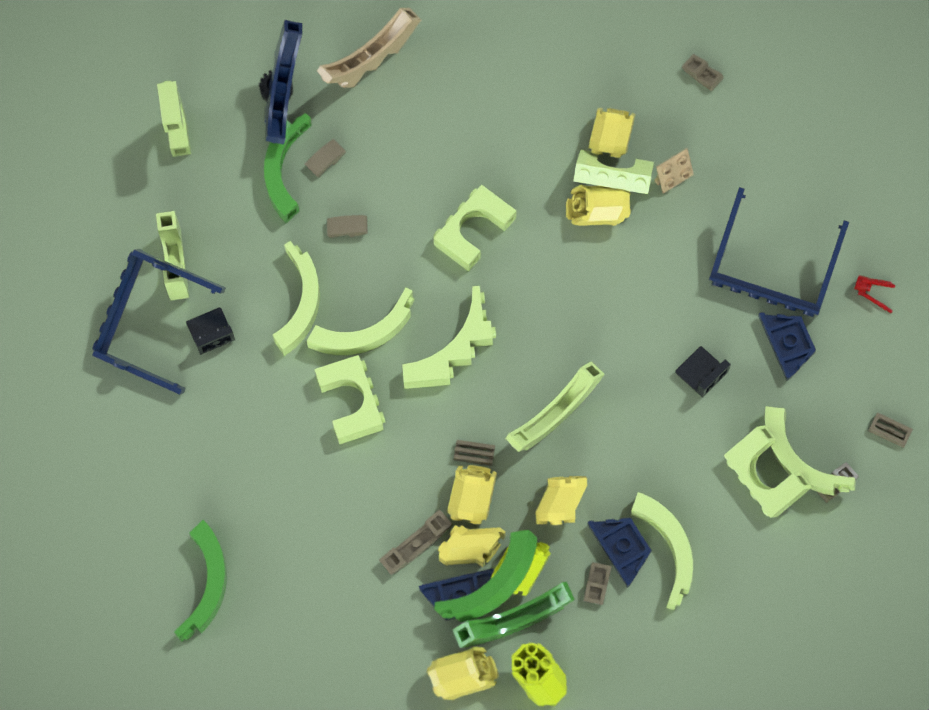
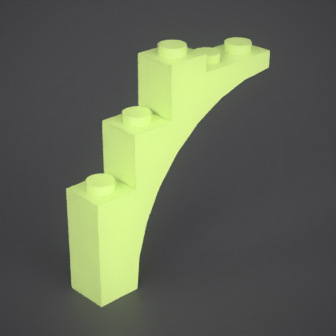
(439, 367)

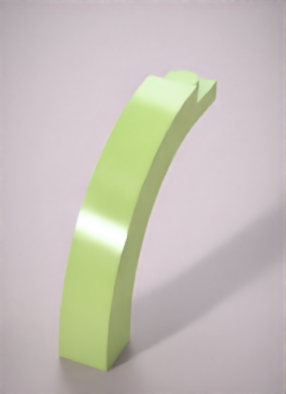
(301, 323)
(364, 340)
(558, 410)
(820, 482)
(669, 527)

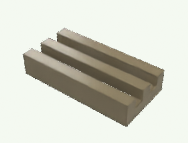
(893, 423)
(491, 448)

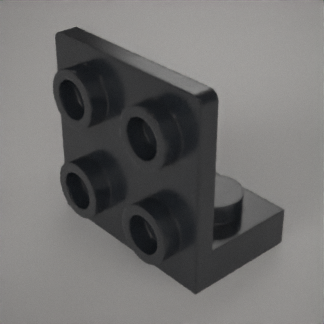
(210, 330)
(702, 371)

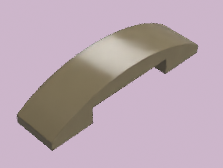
(417, 543)

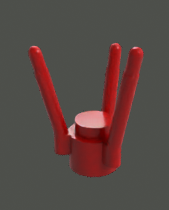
(864, 284)

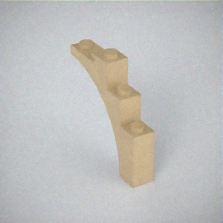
(389, 40)

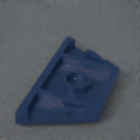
(789, 341)
(622, 545)
(455, 587)

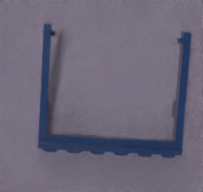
(772, 296)
(116, 310)

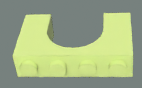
(174, 118)
(633, 179)
(480, 204)
(171, 239)
(352, 373)
(743, 460)

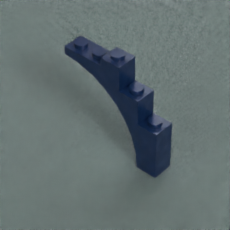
(281, 80)

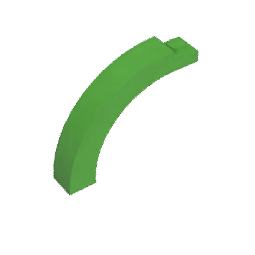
(279, 197)
(215, 586)
(500, 586)
(511, 621)

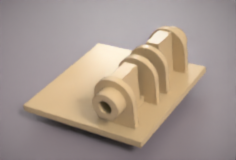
(674, 171)

